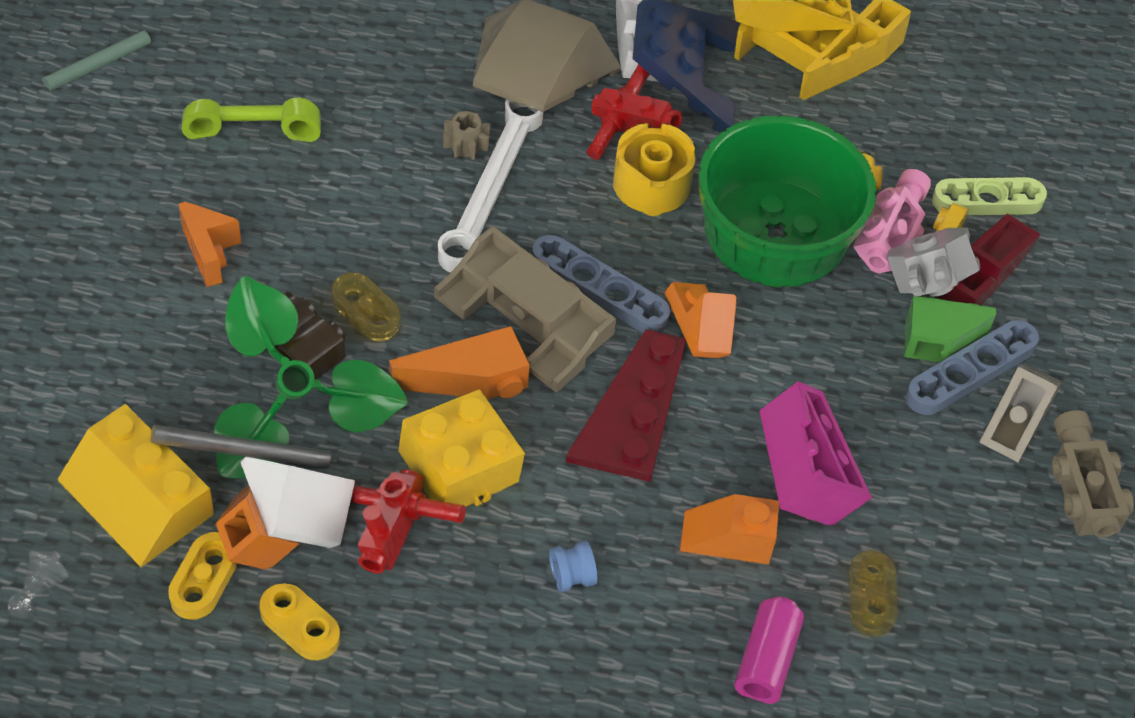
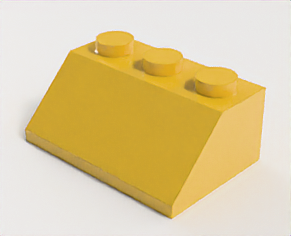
(135, 486)

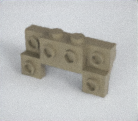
(534, 299)

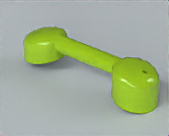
(298, 118)

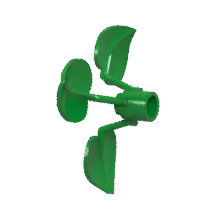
(266, 318)

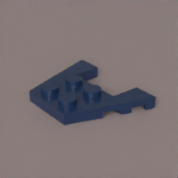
(672, 50)

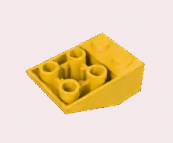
(795, 14)

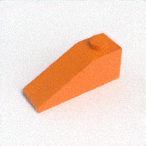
(482, 362)

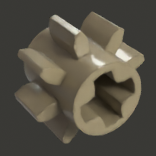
(466, 134)

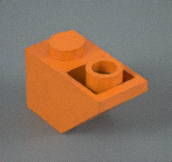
(246, 536)

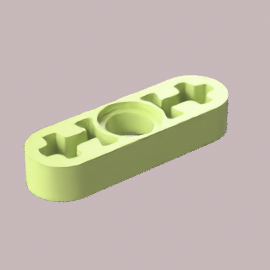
(1000, 187)

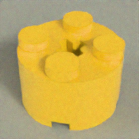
(654, 168)

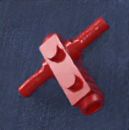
(626, 109)
(391, 515)

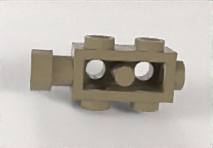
(1098, 503)

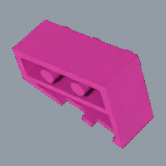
(810, 457)

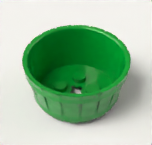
(786, 176)

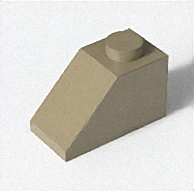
(1020, 411)

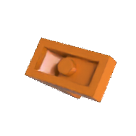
(207, 237)
(703, 318)

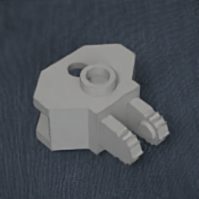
(933, 262)

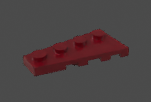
(632, 414)

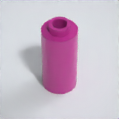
(769, 650)

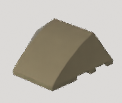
(540, 55)

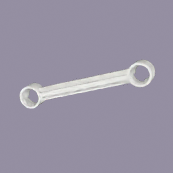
(489, 183)

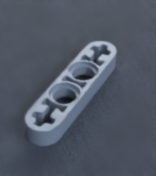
(604, 280)
(969, 365)

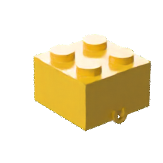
(461, 450)

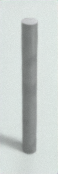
(240, 446)

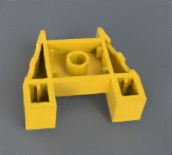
(834, 55)

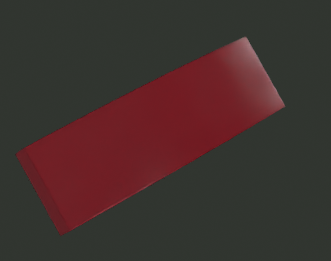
(999, 254)

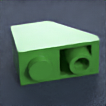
(943, 327)

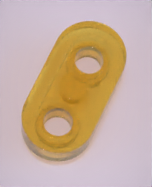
(369, 308)
(874, 590)

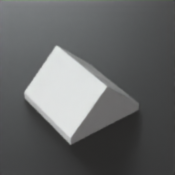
(299, 501)

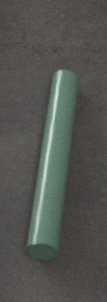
(96, 60)

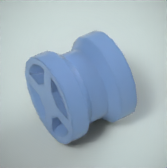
(573, 566)

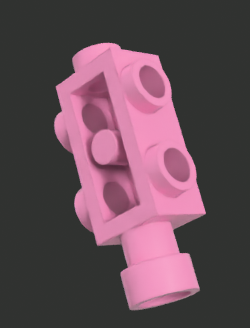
(893, 219)

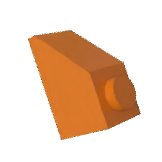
(732, 528)

